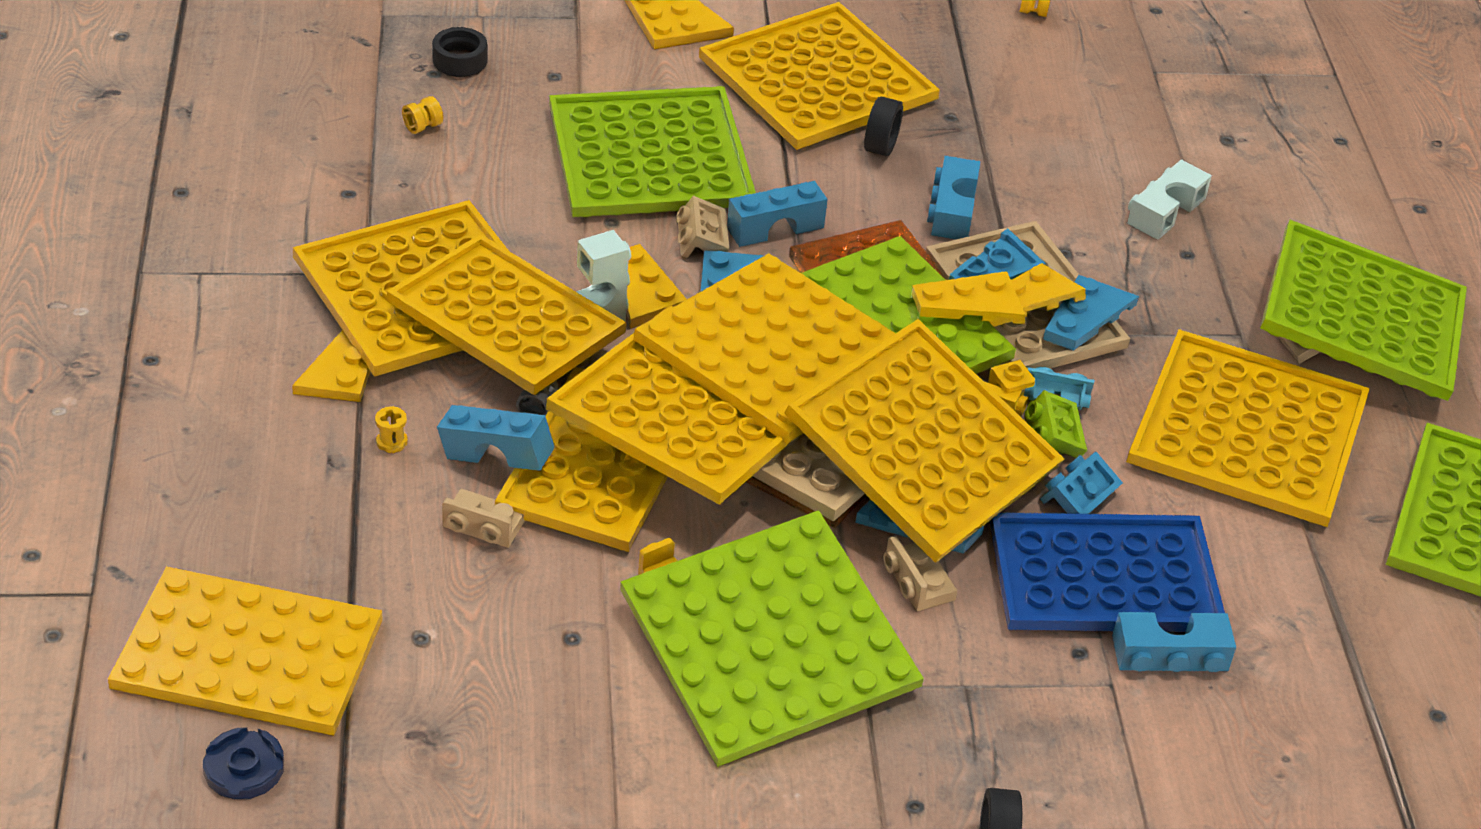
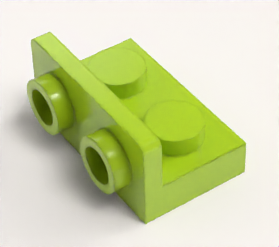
(1057, 423)

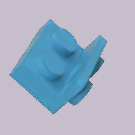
(1084, 486)

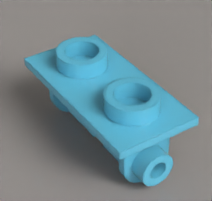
(1071, 386)

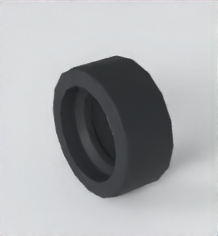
(460, 39)
(883, 126)
(1001, 809)

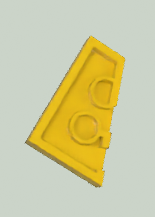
(649, 288)
(1043, 288)
(978, 295)
(335, 373)

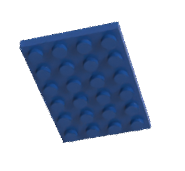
(1090, 567)

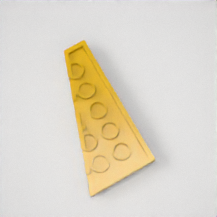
(678, 22)

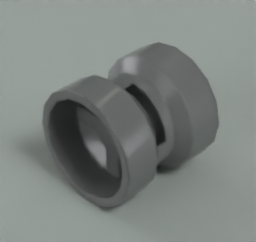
(536, 403)

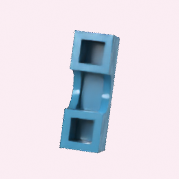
(953, 197)
(755, 213)
(520, 436)
(1146, 647)

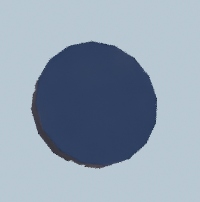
(243, 763)

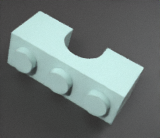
(1158, 205)
(605, 265)

